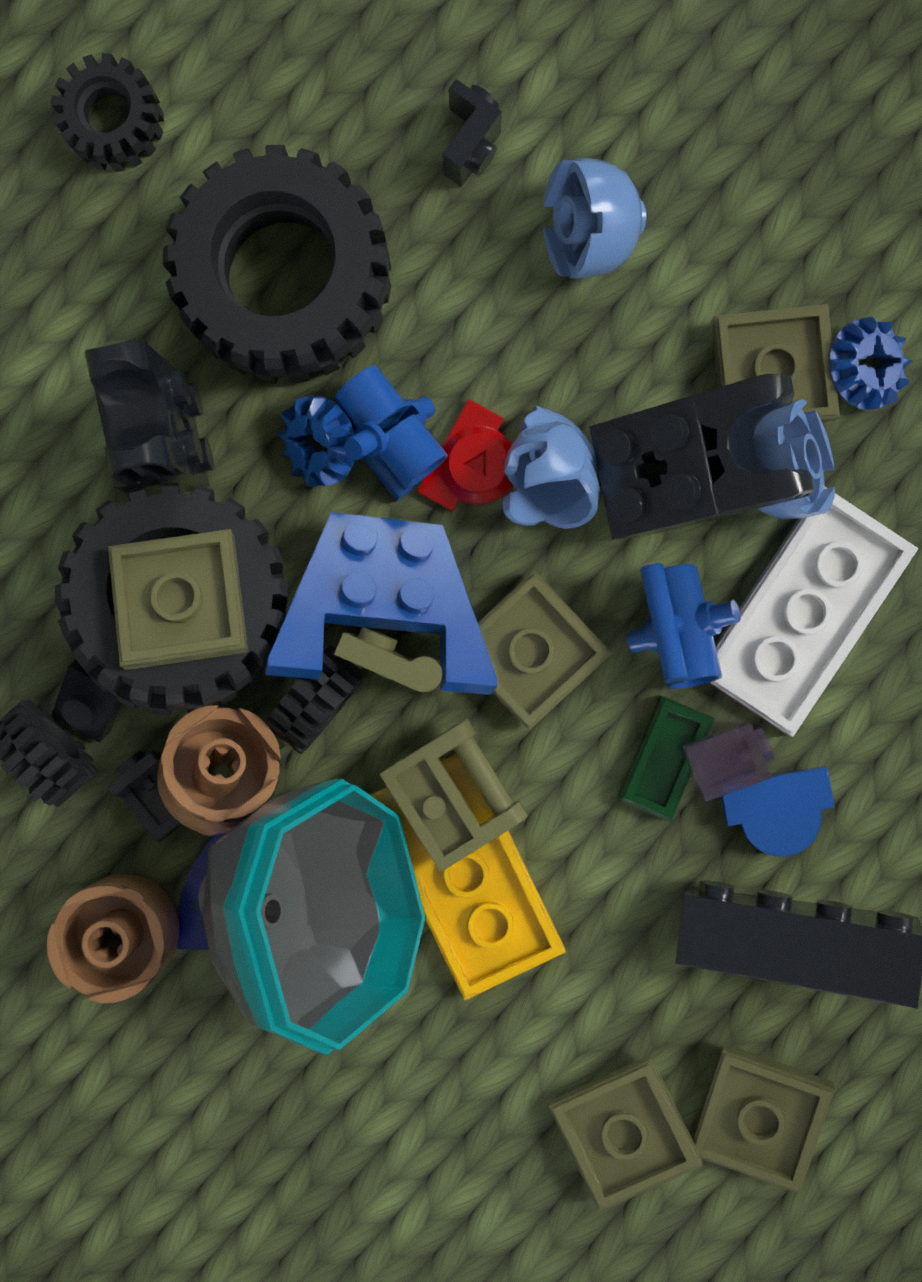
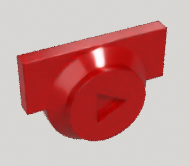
(473, 463)

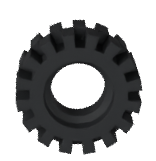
(89, 87)
(315, 702)
(43, 754)

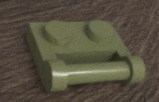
(377, 654)
(438, 807)

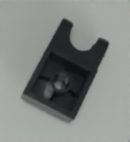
(148, 419)
(693, 459)

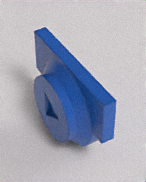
(781, 812)

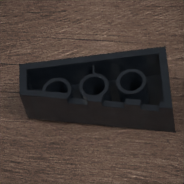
(802, 943)

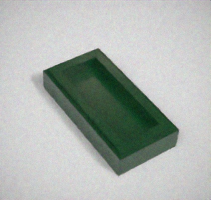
(660, 763)

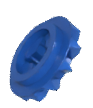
(861, 384)
(330, 428)

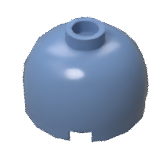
(593, 217)
(796, 442)

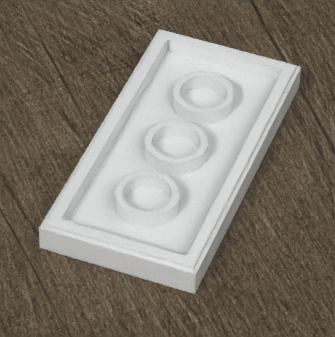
(808, 612)

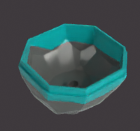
(314, 914)

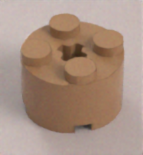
(217, 737)
(106, 967)

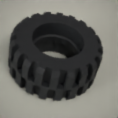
(234, 207)
(88, 603)

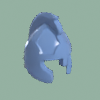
(551, 473)

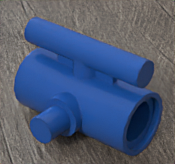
(389, 431)
(682, 625)

